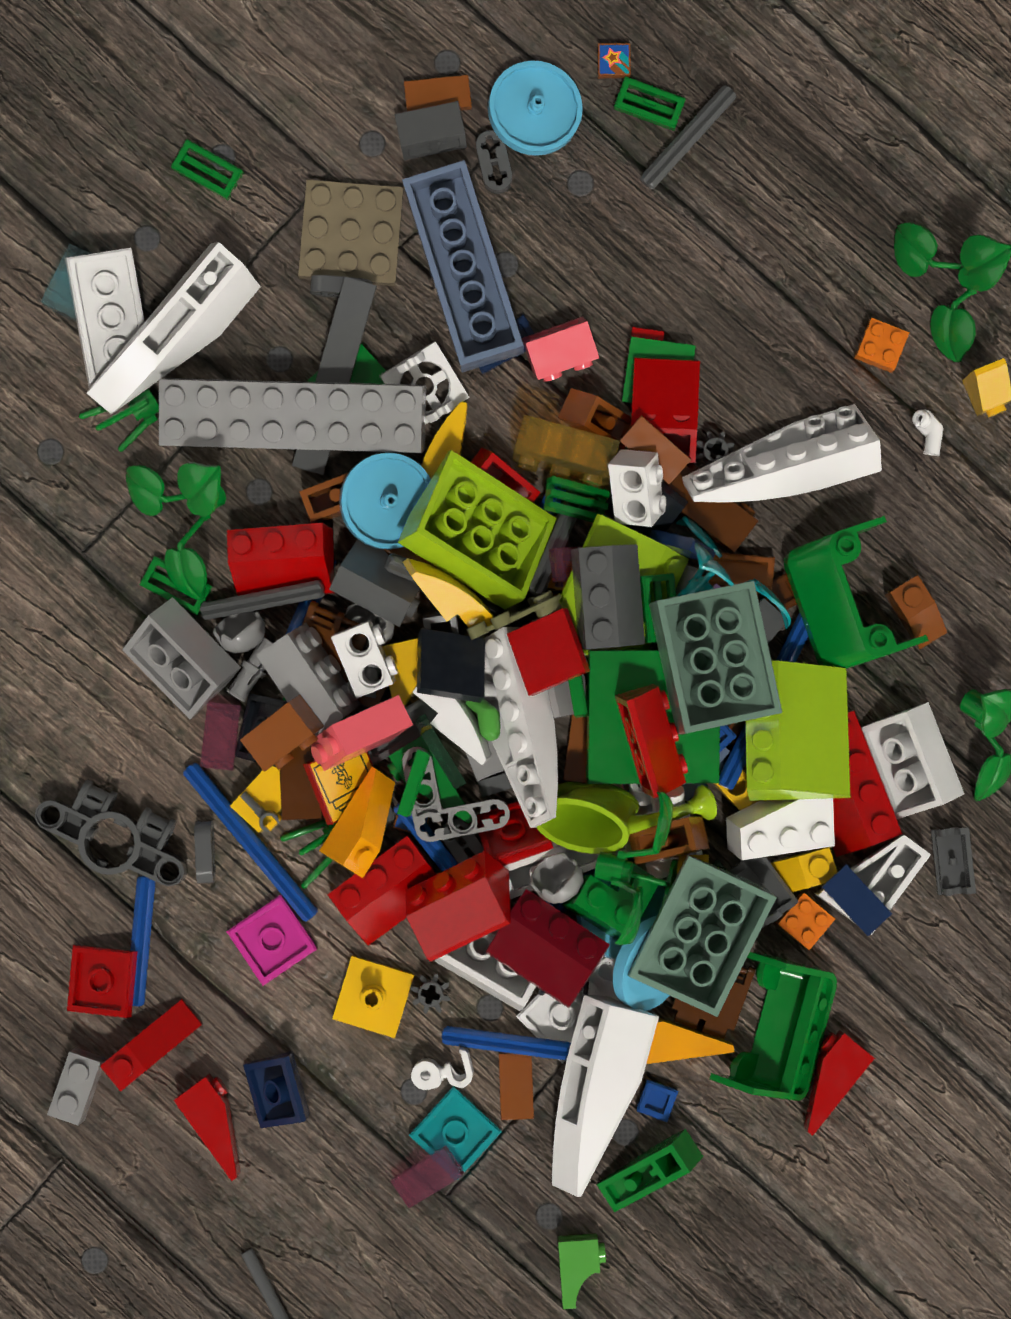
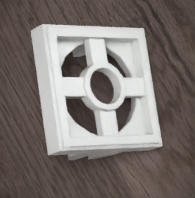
(432, 354)

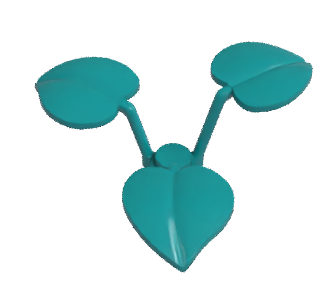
(707, 562)

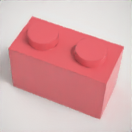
(561, 349)

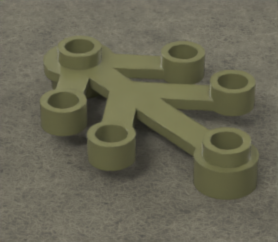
(541, 604)

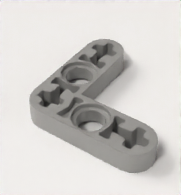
(434, 810)

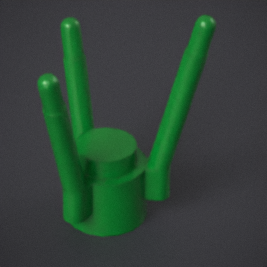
(142, 406)
(312, 845)

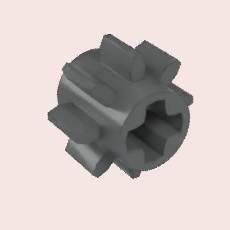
(705, 453)
(422, 996)

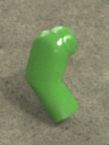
(488, 719)

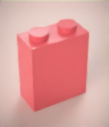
(361, 733)

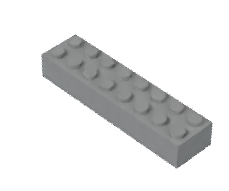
(292, 415)

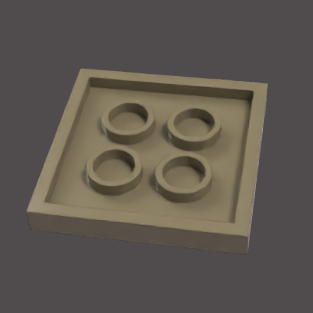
(351, 231)

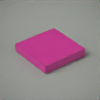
(272, 940)

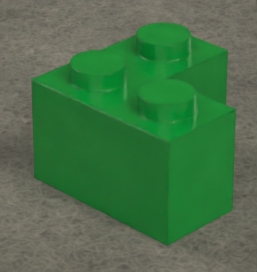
(607, 905)

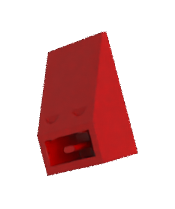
(669, 399)

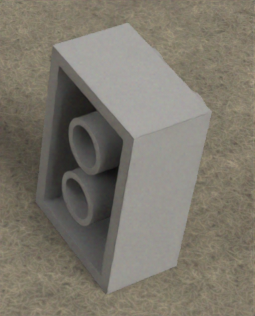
(304, 668)

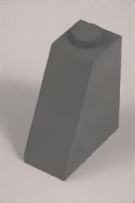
(371, 586)

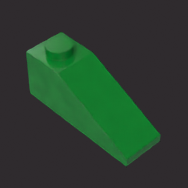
(448, 794)
(651, 1170)

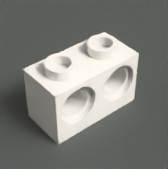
(632, 489)
(355, 661)

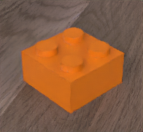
(881, 345)
(805, 921)

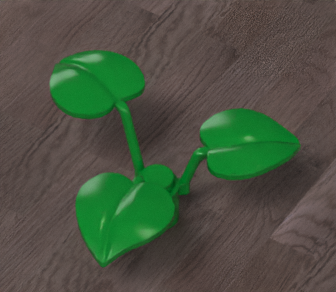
(980, 270)
(203, 493)
(992, 716)
(618, 869)

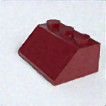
(548, 948)

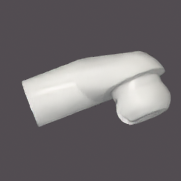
(931, 429)

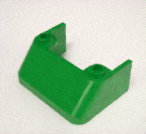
(828, 603)
(787, 1031)

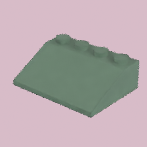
(715, 657)
(702, 935)

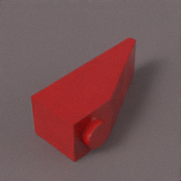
(151, 1045)
(836, 1072)
(210, 1116)

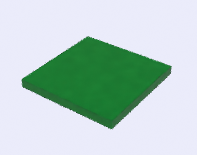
(607, 745)

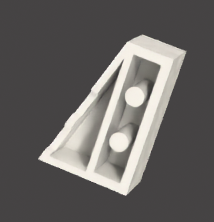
(780, 827)
(887, 871)

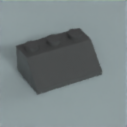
(608, 596)

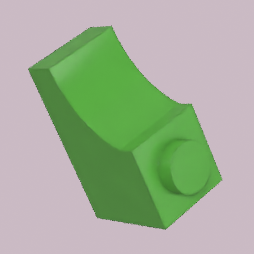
(578, 1260)

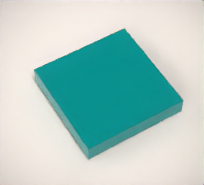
(458, 1126)

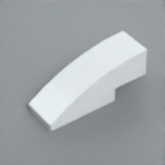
(458, 724)

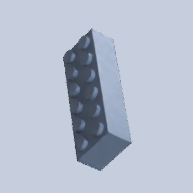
(463, 266)

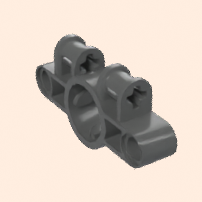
(79, 824)

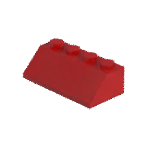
(867, 814)

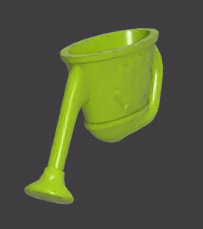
(603, 816)

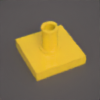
(373, 996)

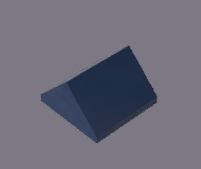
(277, 1090)

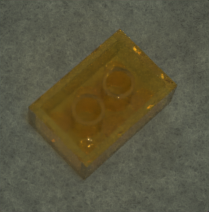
(564, 451)

